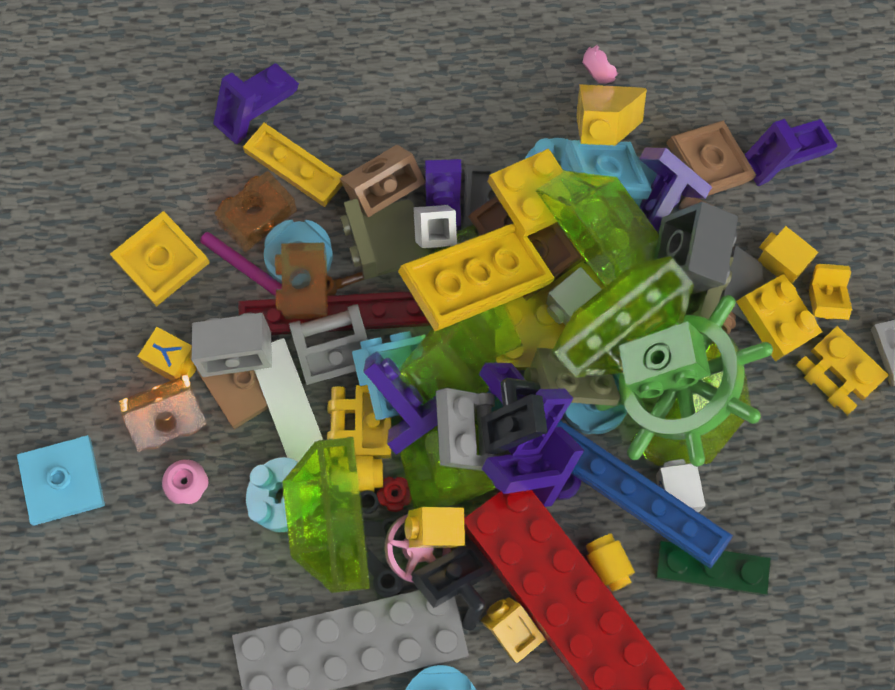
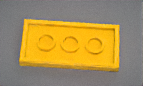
(475, 276)

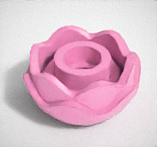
(598, 66)
(192, 490)

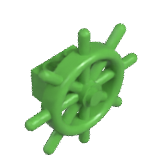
(674, 366)

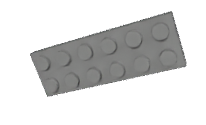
(351, 645)

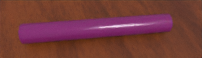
(240, 263)

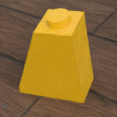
(608, 113)

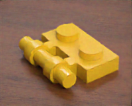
(848, 363)
(369, 434)

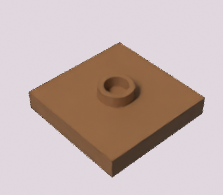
(713, 156)
(237, 395)

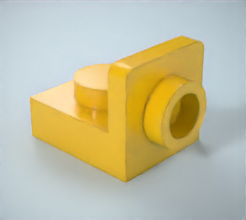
(512, 628)

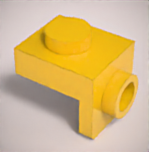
(829, 292)

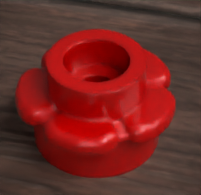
(394, 503)

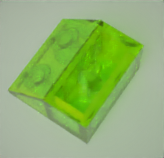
(447, 360)
(436, 484)

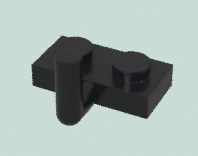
(517, 419)
(456, 575)

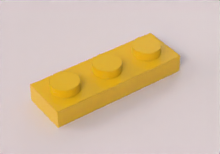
(293, 164)

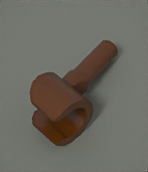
(341, 282)

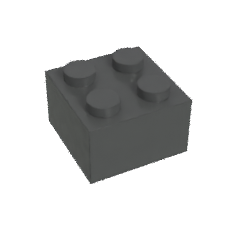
(700, 243)

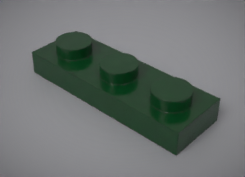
(730, 572)

